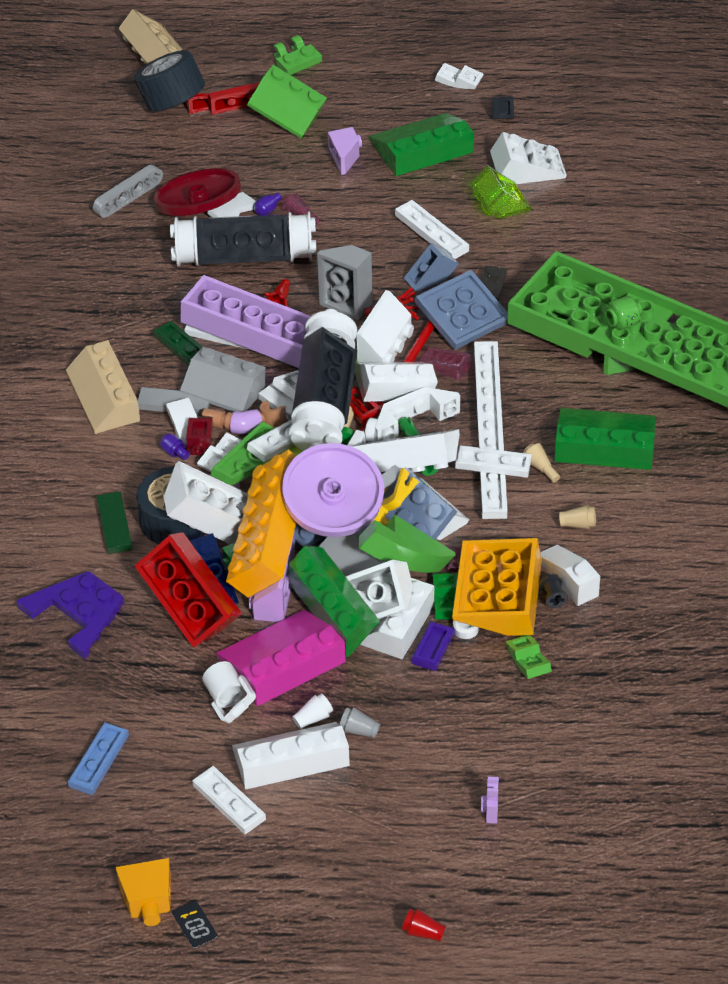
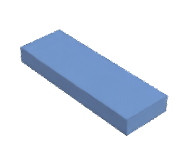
(98, 758)

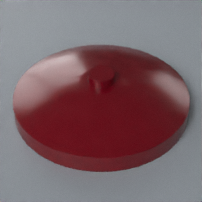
(197, 192)

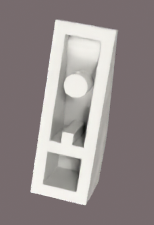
(577, 575)

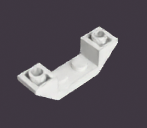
(440, 402)

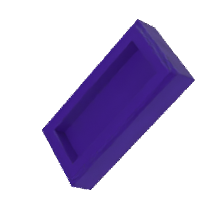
(433, 646)

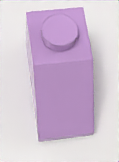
(344, 148)

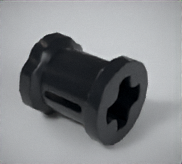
(554, 593)

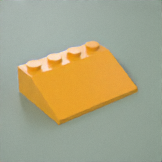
(498, 585)

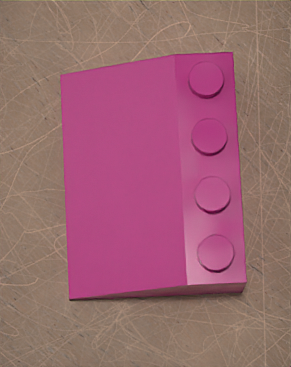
(286, 655)

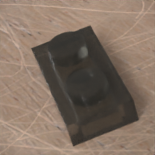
(494, 280)

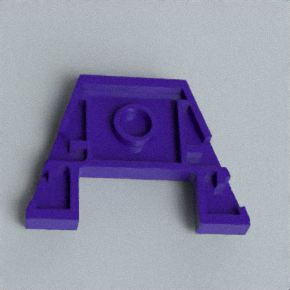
(83, 600)

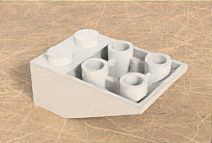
(526, 159)

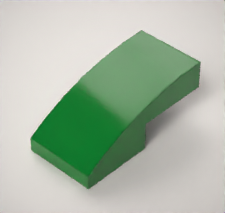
(444, 594)

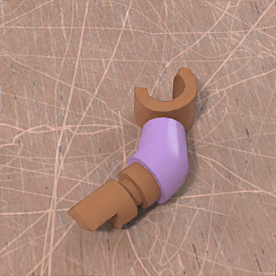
(246, 421)

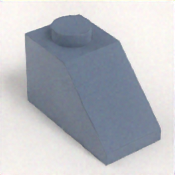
(431, 268)

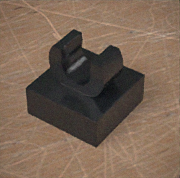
(502, 107)

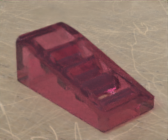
(452, 362)

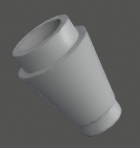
(358, 723)

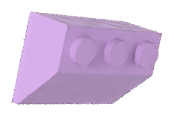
(273, 601)

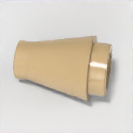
(580, 517)

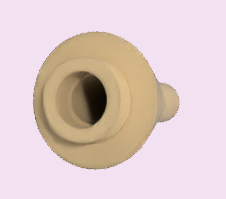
(541, 462)

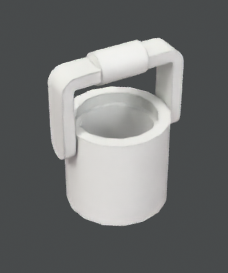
(227, 690)

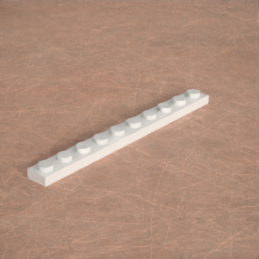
(490, 426)

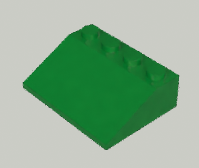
(424, 143)
(605, 438)

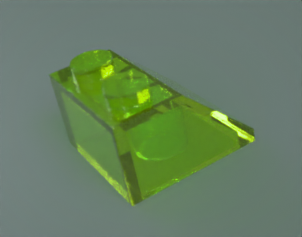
(499, 194)

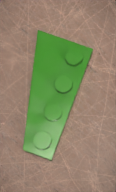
(239, 461)

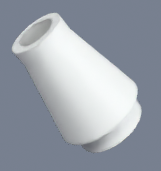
(313, 711)

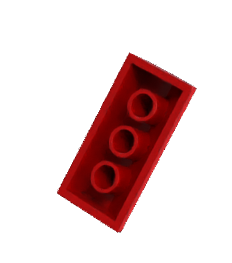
(187, 589)

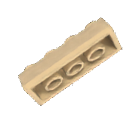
(147, 37)
(103, 388)

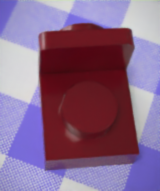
(199, 435)

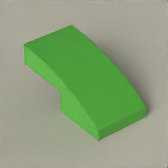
(527, 656)

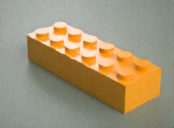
(264, 531)

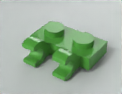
(299, 59)

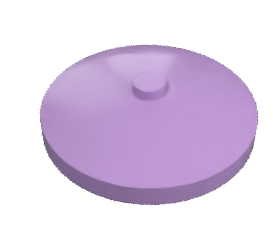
(333, 490)

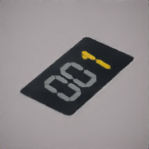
(194, 924)

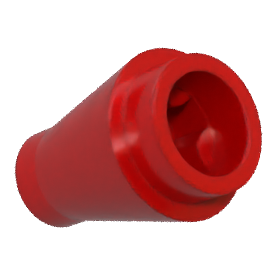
(422, 925)

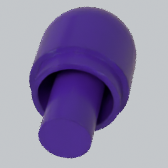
(267, 204)
(174, 446)

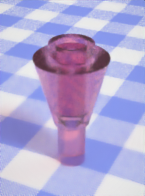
(295, 205)

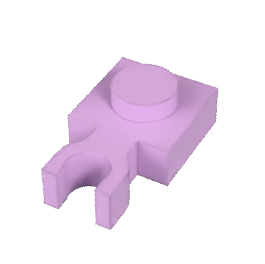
(490, 802)

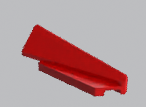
(222, 100)

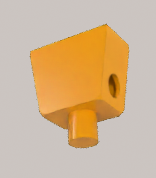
(146, 889)

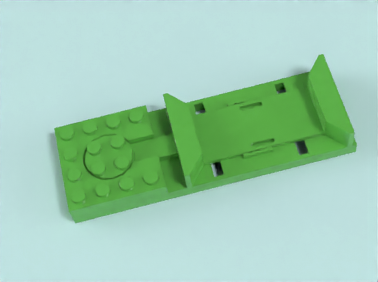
(568, 307)

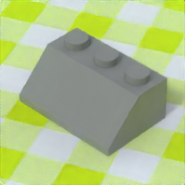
(345, 280)
(223, 380)
(347, 555)

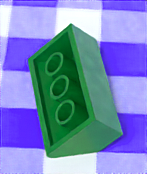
(331, 596)

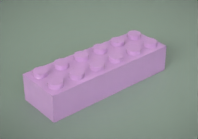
(245, 319)

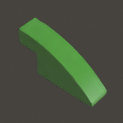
(404, 543)

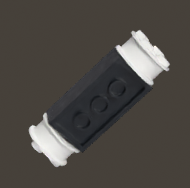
(243, 239)
(324, 380)

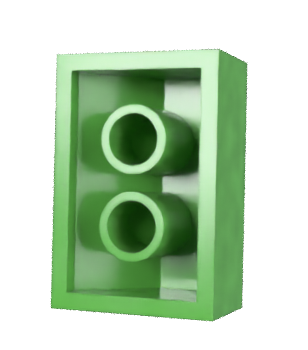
(287, 101)

